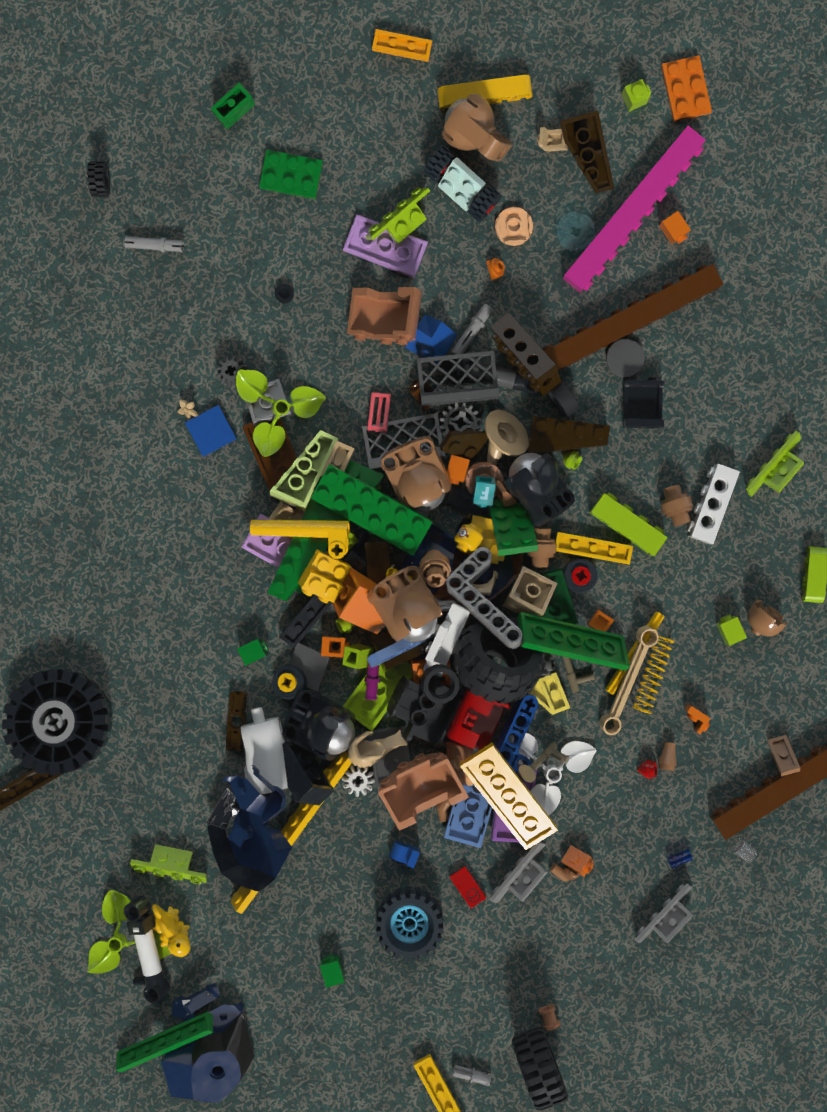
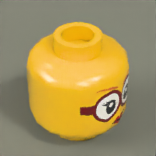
(468, 538)

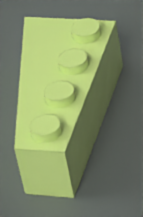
(303, 476)

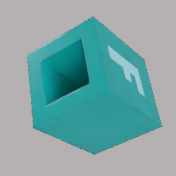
(484, 491)

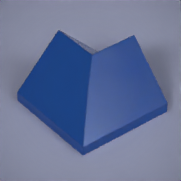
(432, 338)

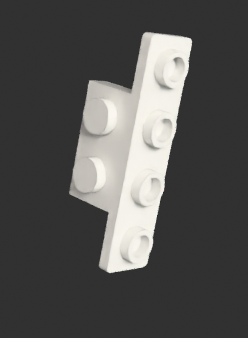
(446, 637)

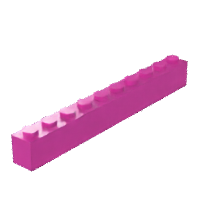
(634, 208)

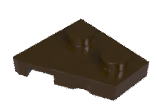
(464, 443)

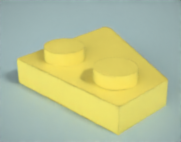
(550, 694)

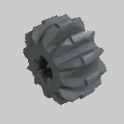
(227, 378)

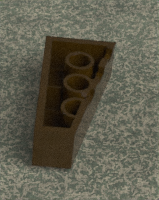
(560, 435)

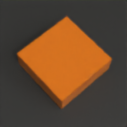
(600, 621)

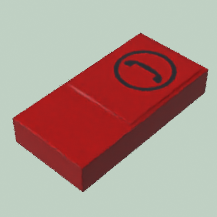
(467, 887)

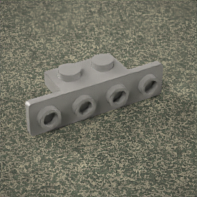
(524, 877)
(670, 919)

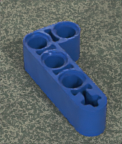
(518, 732)

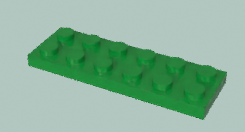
(371, 509)
(573, 641)

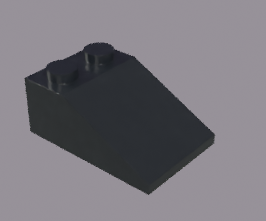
(305, 776)

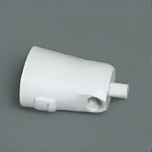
(264, 749)

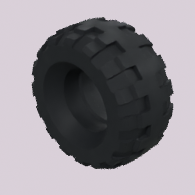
(489, 678)

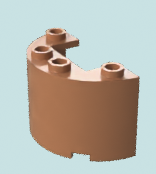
(385, 315)
(419, 786)

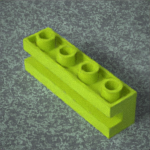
(628, 524)

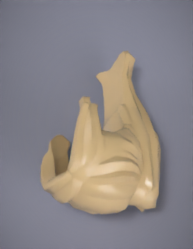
(366, 753)

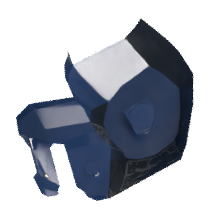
(254, 848)

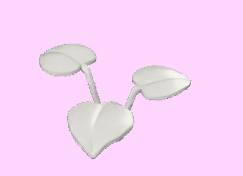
(580, 758)

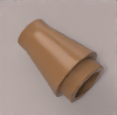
(668, 757)

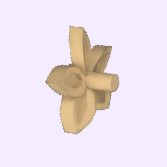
(187, 409)

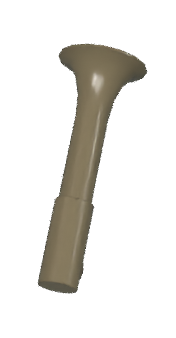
(573, 680)
(528, 772)

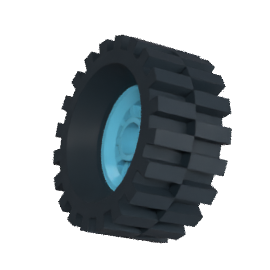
(406, 944)

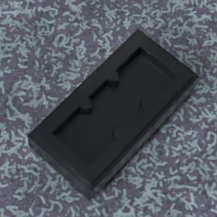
(464, 502)

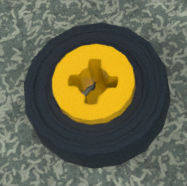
(296, 682)

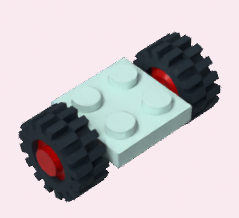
(461, 183)

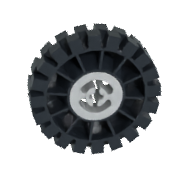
(83, 714)

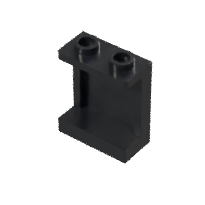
(643, 403)

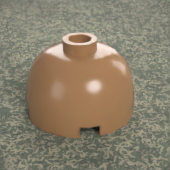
(765, 620)

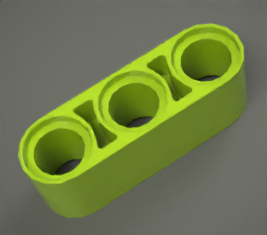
(816, 575)

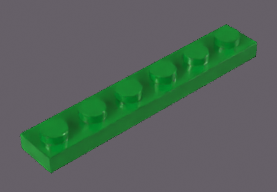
(164, 1042)

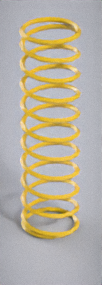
(656, 675)

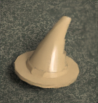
(505, 435)

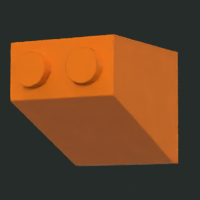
(353, 602)

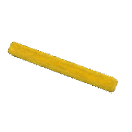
(618, 677)

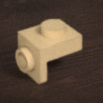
(551, 140)

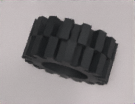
(98, 178)

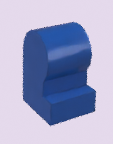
(404, 853)

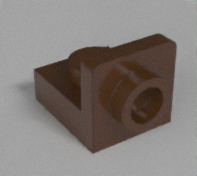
(414, 390)

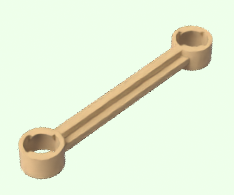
(628, 680)

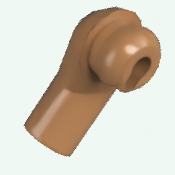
(442, 810)
(564, 874)

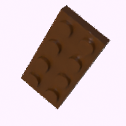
(277, 464)

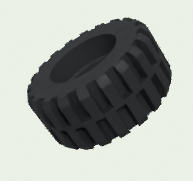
(539, 1068)

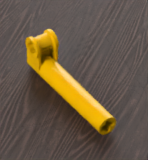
(335, 531)

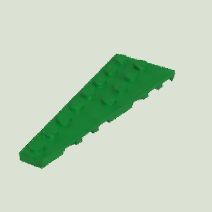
(303, 548)

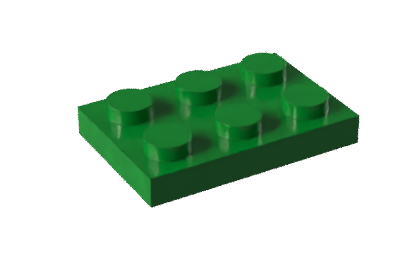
(291, 174)

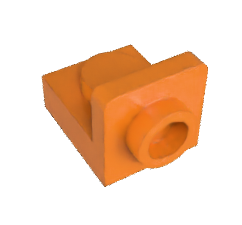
(695, 715)

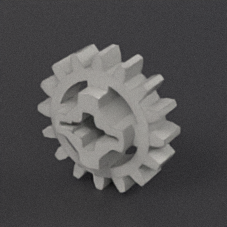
(462, 412)

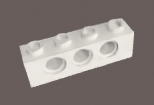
(728, 478)

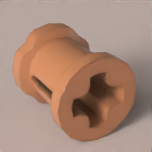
(549, 1017)

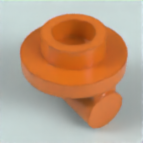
(496, 268)

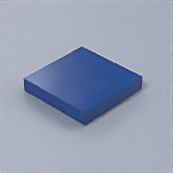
(211, 430)

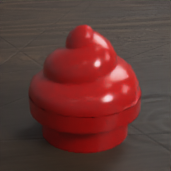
(648, 769)

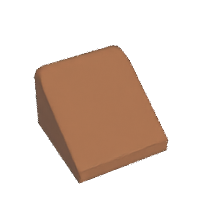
(503, 495)

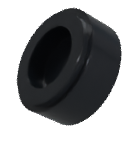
(284, 293)

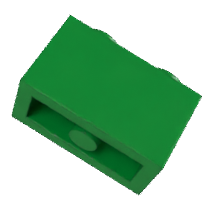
(232, 106)

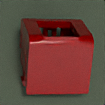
(475, 720)

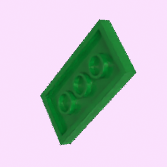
(512, 529)

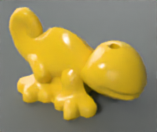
(172, 931)

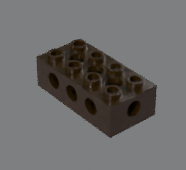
(525, 354)

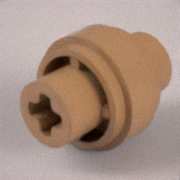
(676, 505)
(546, 547)
(435, 568)

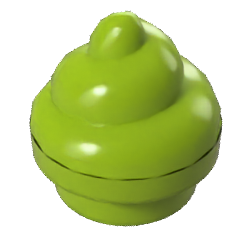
(571, 459)
(344, 626)

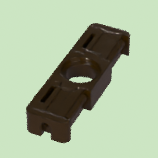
(237, 705)

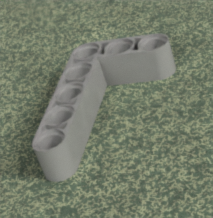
(480, 601)

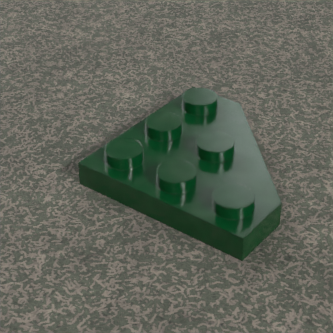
(560, 604)

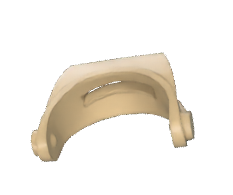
(488, 587)

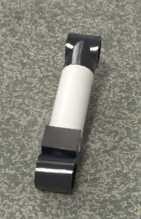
(141, 926)

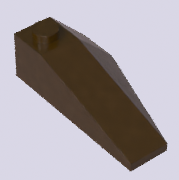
(587, 145)

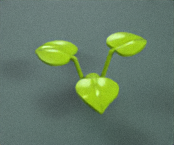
(267, 437)
(105, 955)

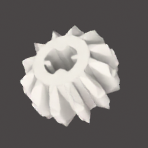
(363, 784)

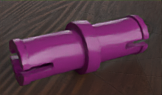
(372, 682)

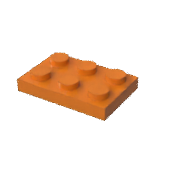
(686, 88)

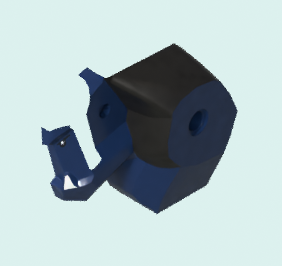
(212, 1064)

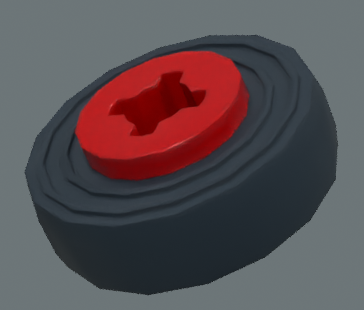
(573, 574)

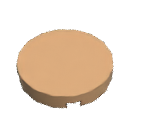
(508, 226)

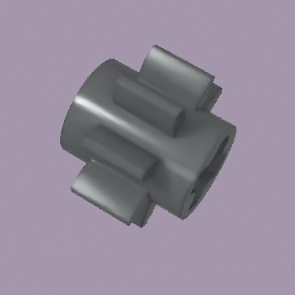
(549, 664)

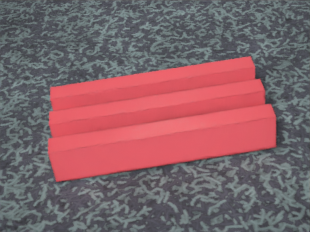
(377, 428)

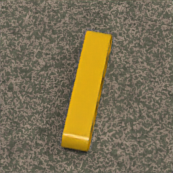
(493, 90)

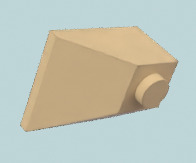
(530, 593)

